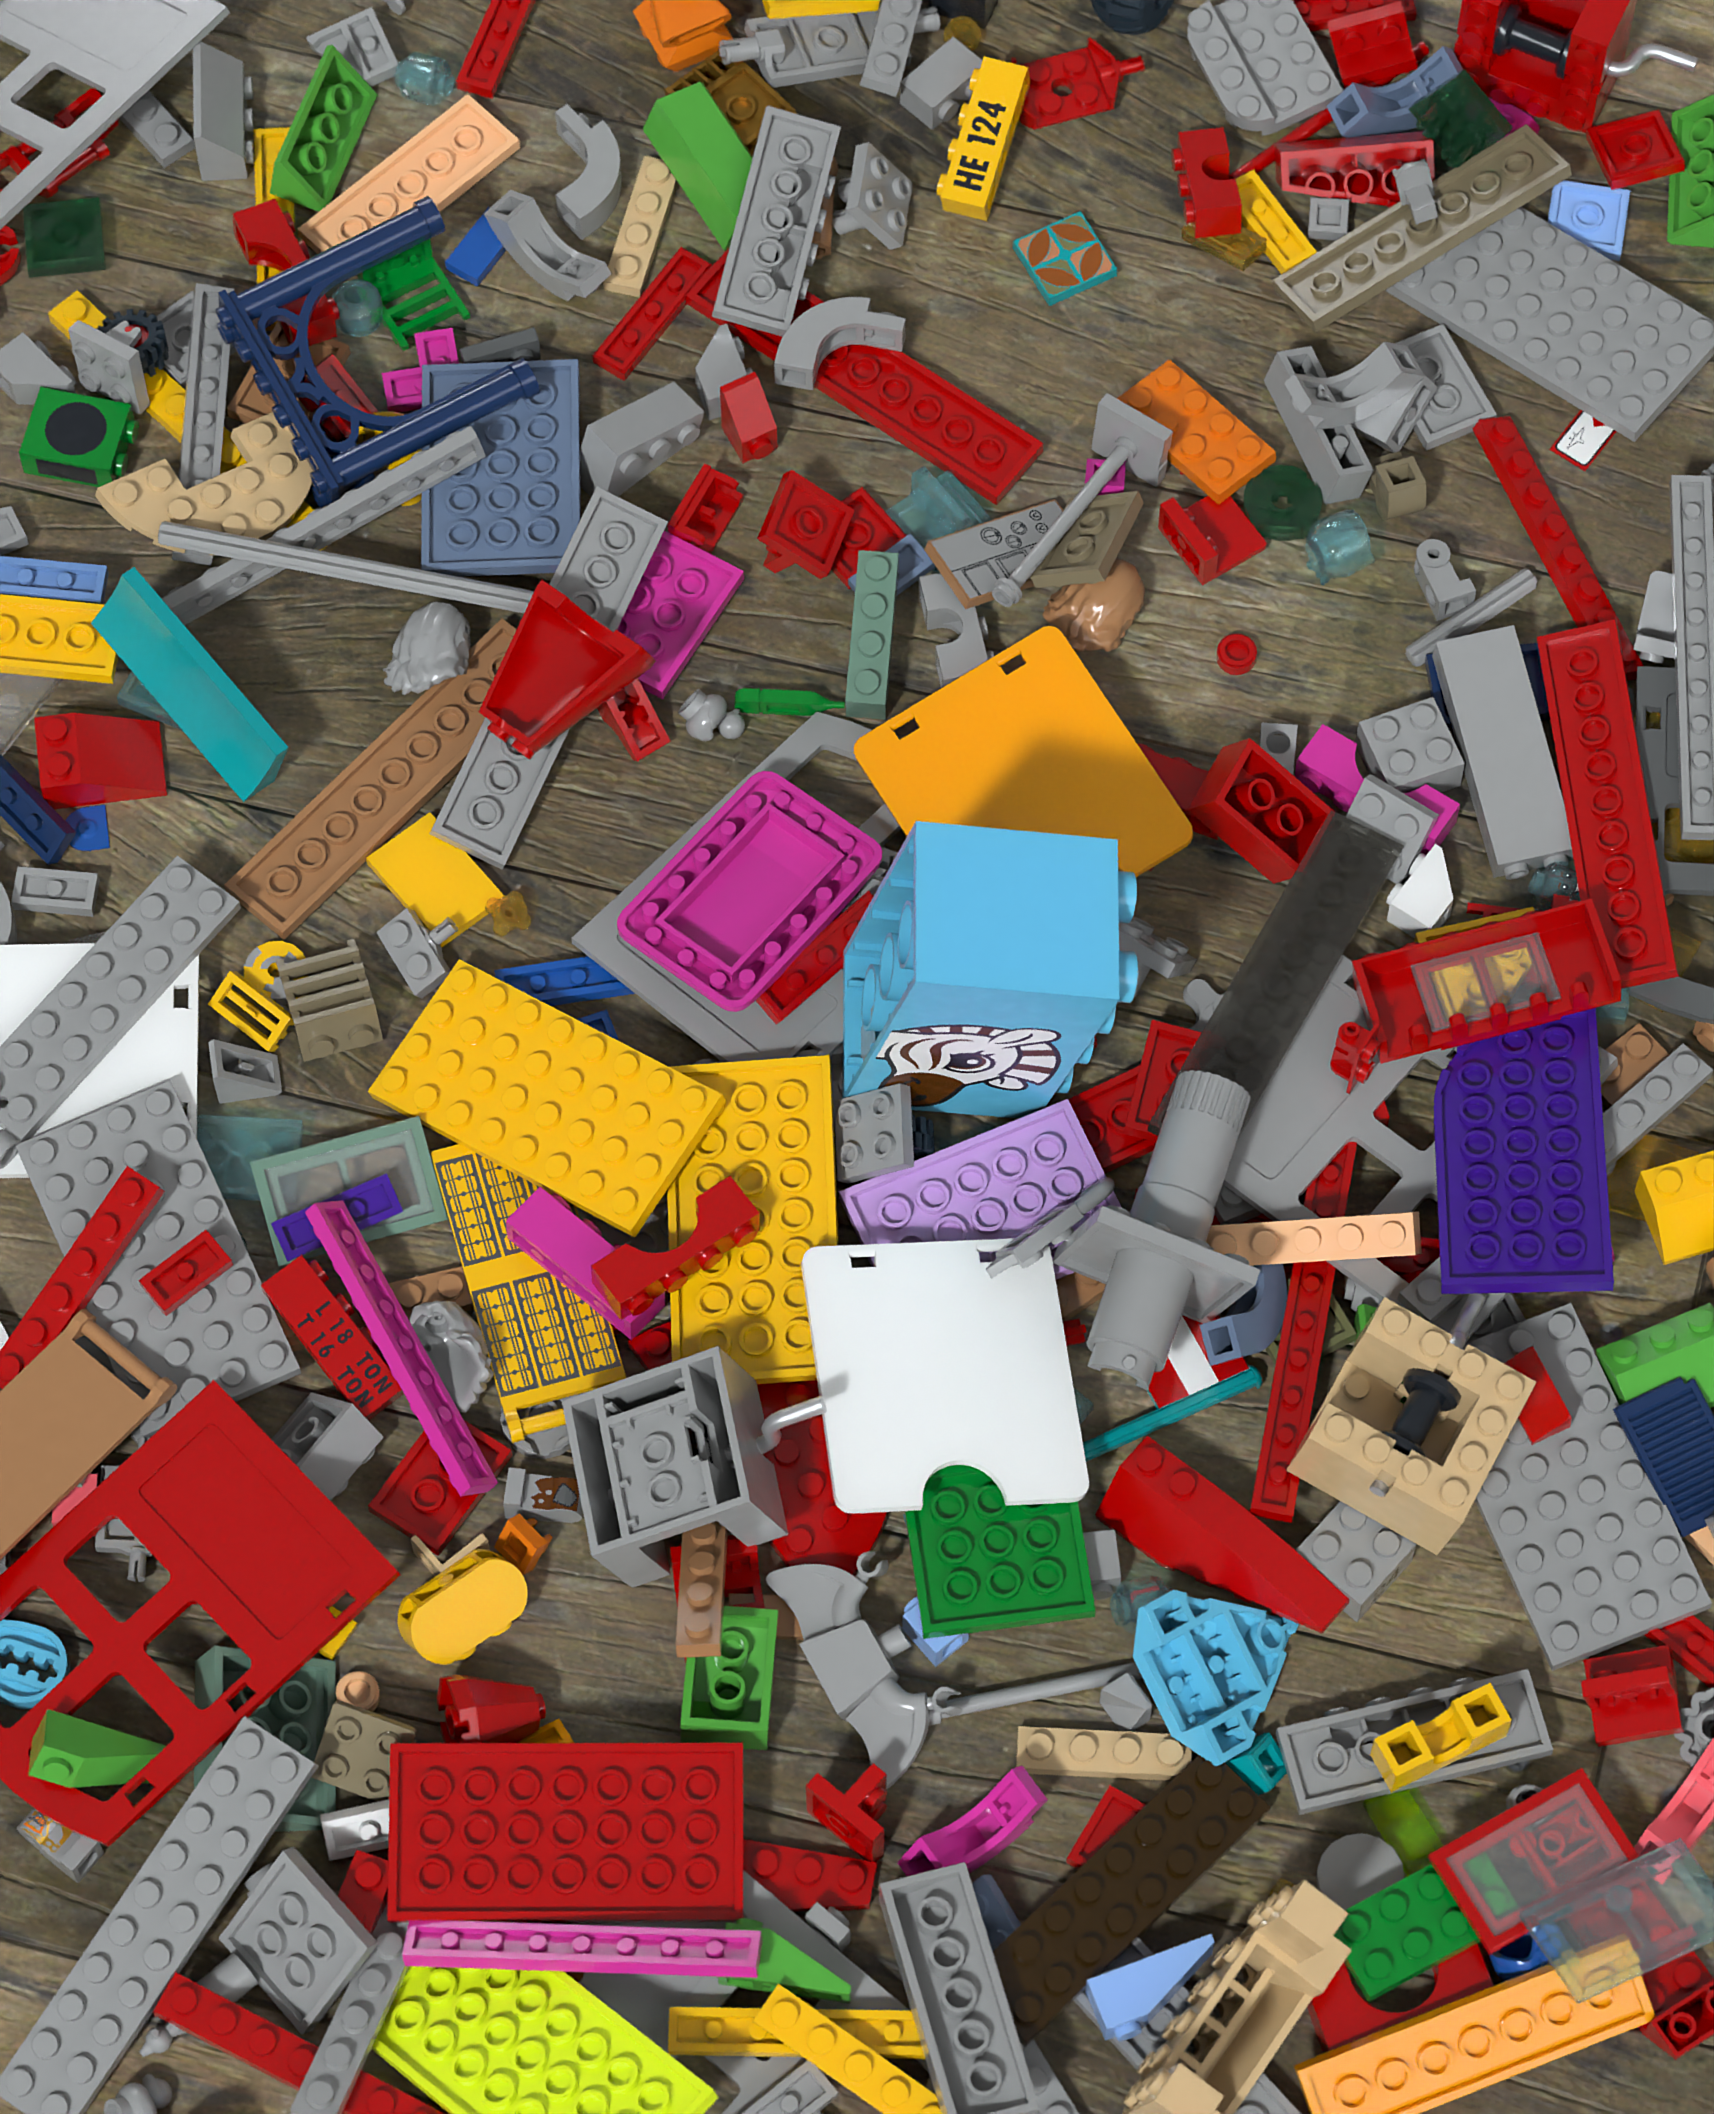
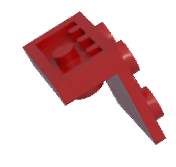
(1209, 535)

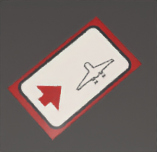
(1582, 440)

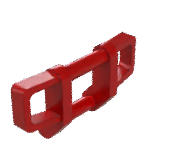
(17, 156)

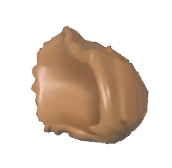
(1100, 612)

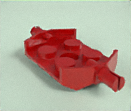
(1090, 75)

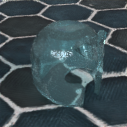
(1338, 546)

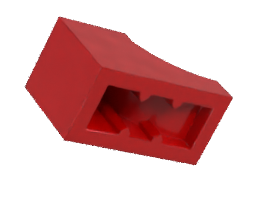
(634, 721)

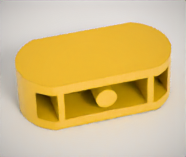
(462, 1607)

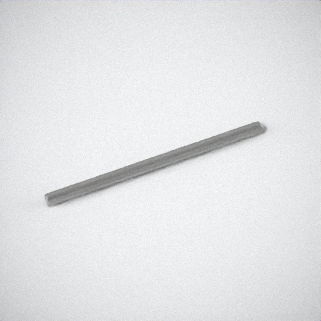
(344, 567)

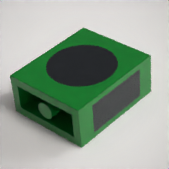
(78, 438)

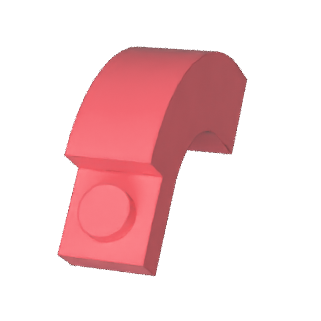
(1688, 1812)

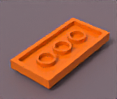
(1206, 438)

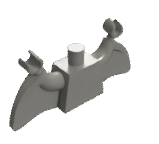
(857, 1662)

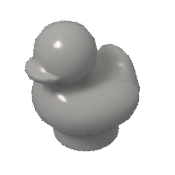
(706, 713)
(140, 2098)

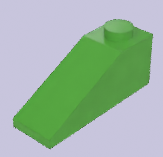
(86, 1753)
(789, 1967)

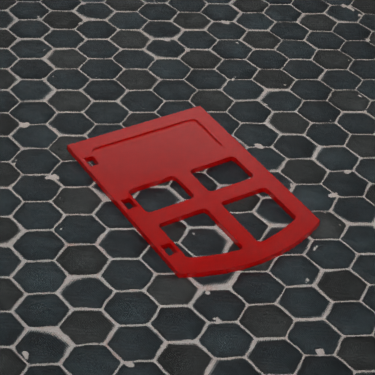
(240, 1541)

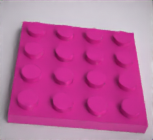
(677, 607)

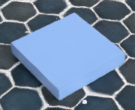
(1591, 215)

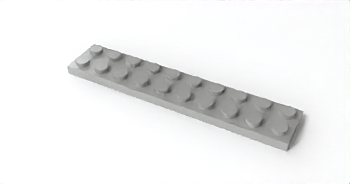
(498, 782)
(156, 1924)

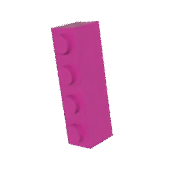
(567, 1249)

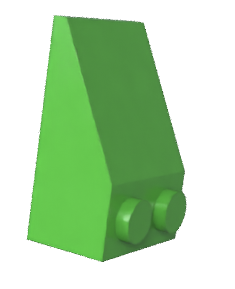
(732, 1693)

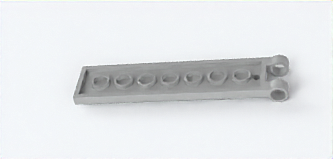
(106, 996)

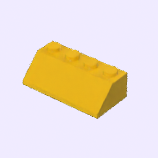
(1679, 1206)

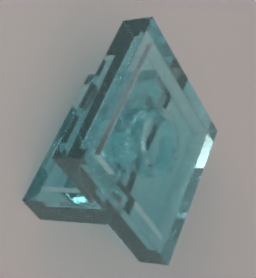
(936, 507)

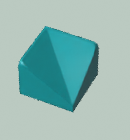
(1260, 1765)

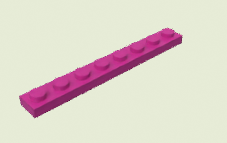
(401, 1348)
(583, 1948)

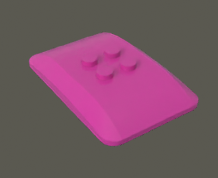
(750, 891)

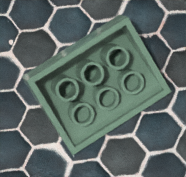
(292, 1714)

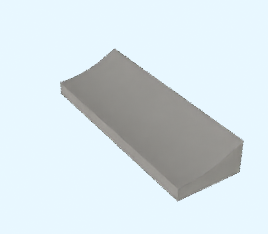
(956, 1994)

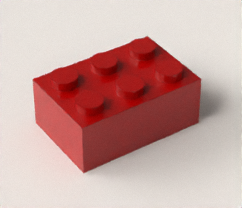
(1259, 809)

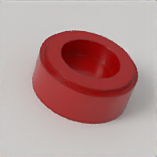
(1236, 654)

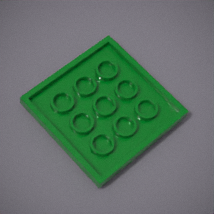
(994, 1562)

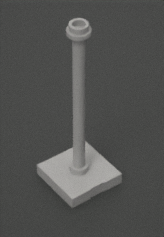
(1118, 436)

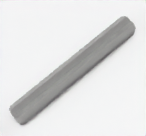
(1473, 615)

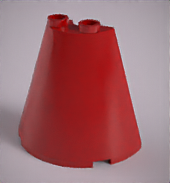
(557, 672)

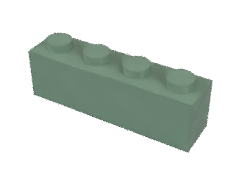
(872, 635)

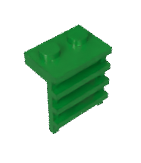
(407, 273)

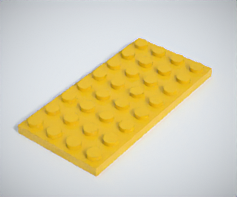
(547, 1097)
(781, 1154)

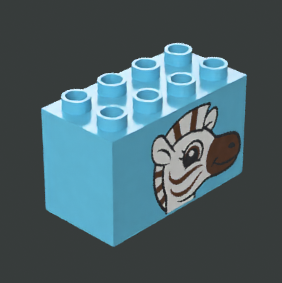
(987, 968)

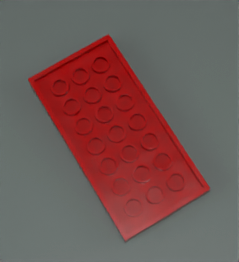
(565, 1832)

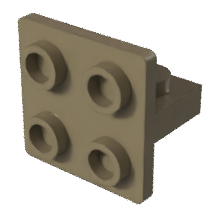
(357, 1750)

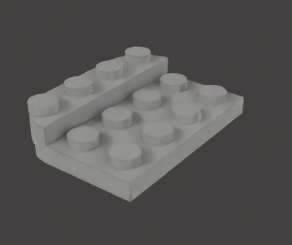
(1261, 63)

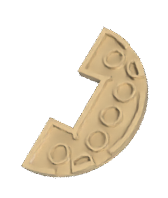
(243, 501)

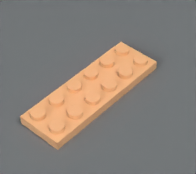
(435, 163)

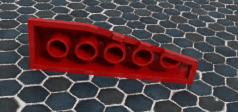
(1205, 1533)

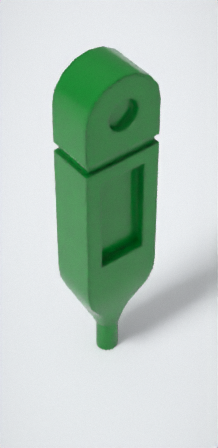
(782, 702)

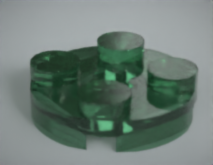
(1282, 523)

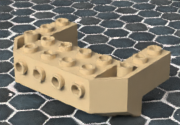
(1285, 1963)

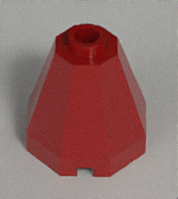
(487, 1710)

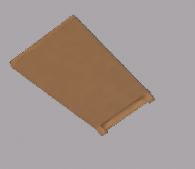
(64, 1421)

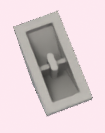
(243, 1072)

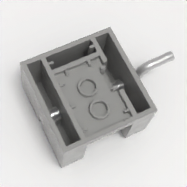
(648, 1484)

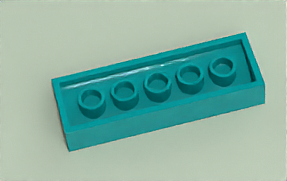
(190, 686)

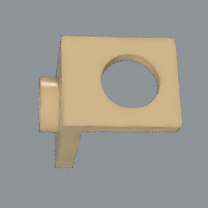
(434, 1564)

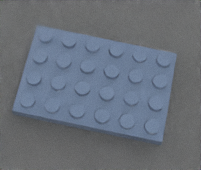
(525, 495)

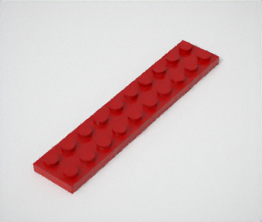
(904, 402)
(1607, 798)

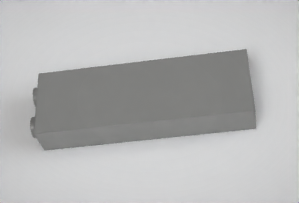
(1503, 751)

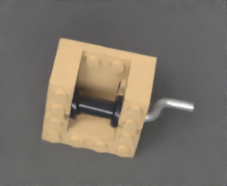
(1419, 1459)

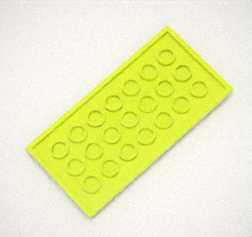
(528, 2047)

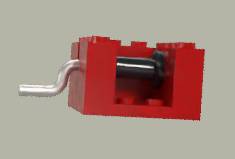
(1553, 54)

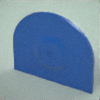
(90, 827)

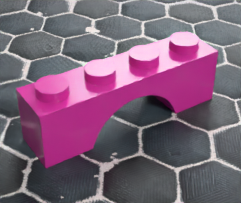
(1331, 769)

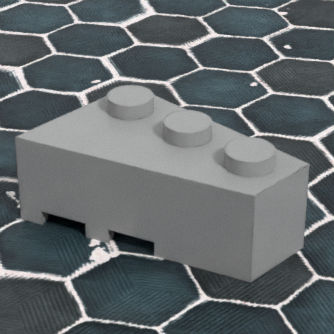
(637, 439)

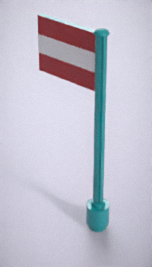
(1180, 1389)

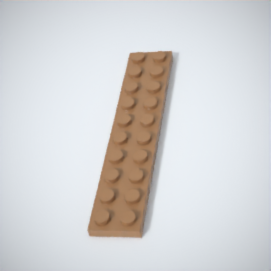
(370, 796)

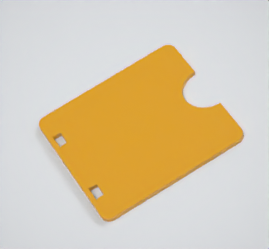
(1026, 757)

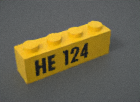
(984, 138)

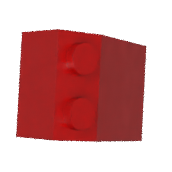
(98, 759)

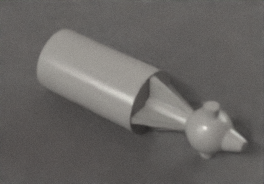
(228, 1979)

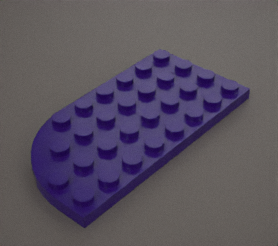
(1523, 1163)

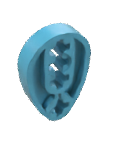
(37, 1643)

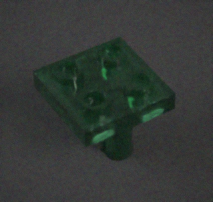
(1459, 119)

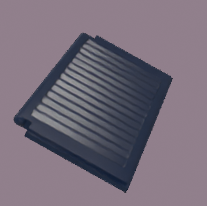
(1675, 1446)

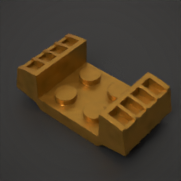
(737, 92)

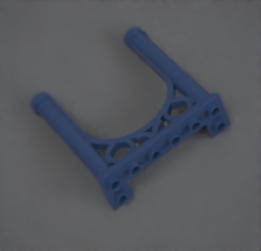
(250, 312)

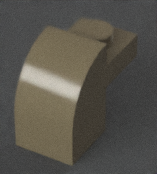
(1397, 485)

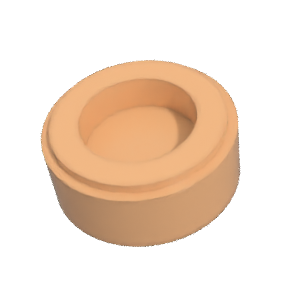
(359, 1690)

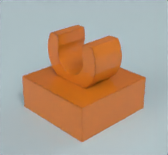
(522, 1543)

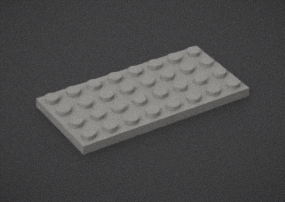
(1565, 319)
(226, 1327)
(1578, 1513)

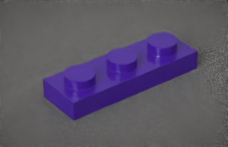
(367, 1204)

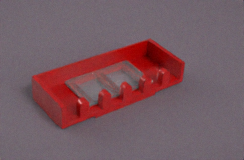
(1487, 980)

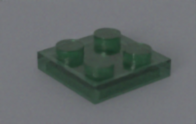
(64, 237)

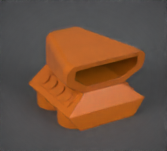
(683, 29)

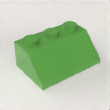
(1662, 1354)

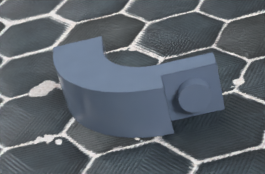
(1385, 109)
(1251, 1320)

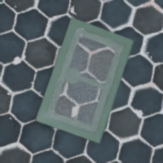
(328, 1168)

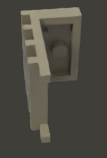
(333, 1018)

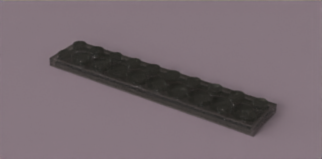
(1292, 959)

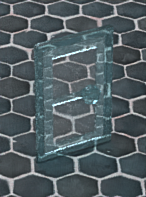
(1625, 1920)

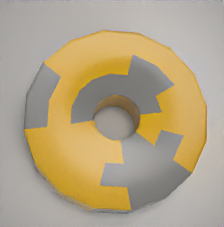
(262, 962)

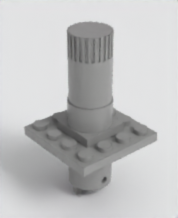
(1158, 1252)

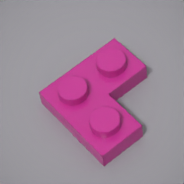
(404, 386)

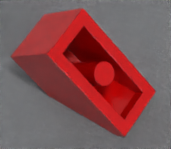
(747, 418)

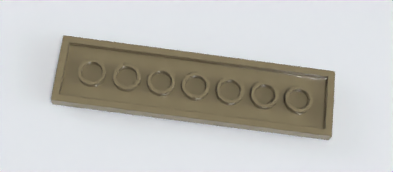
(1396, 246)

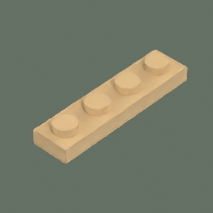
(641, 228)
(1101, 1753)

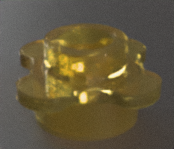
(518, 909)

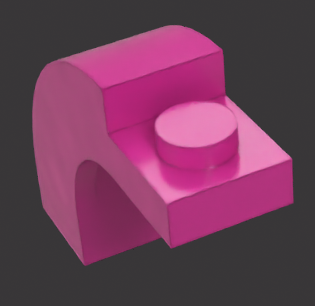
(981, 1831)

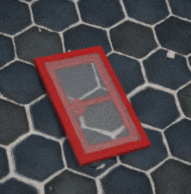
(1530, 1856)

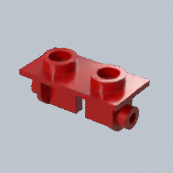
(1355, 1053)

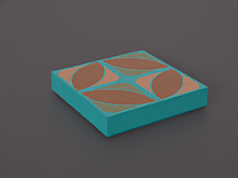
(1064, 258)

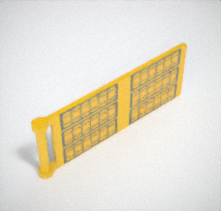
(535, 1328)

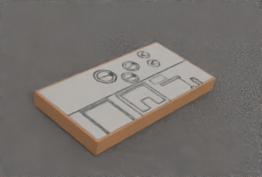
(991, 550)

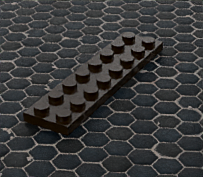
(1123, 1891)

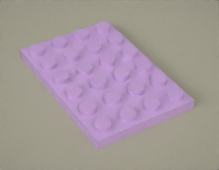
(982, 1186)

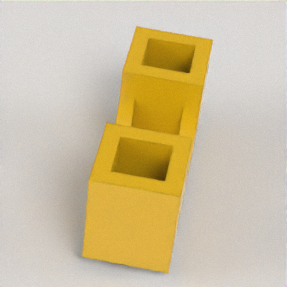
(1462, 1729)

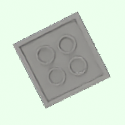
(298, 1940)

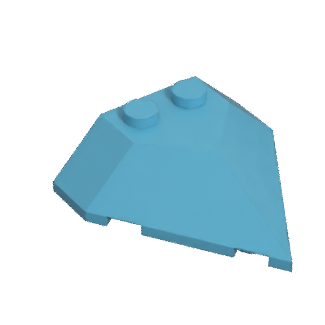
(1210, 1668)

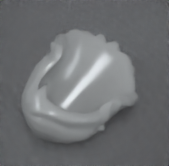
(429, 649)
(455, 1349)

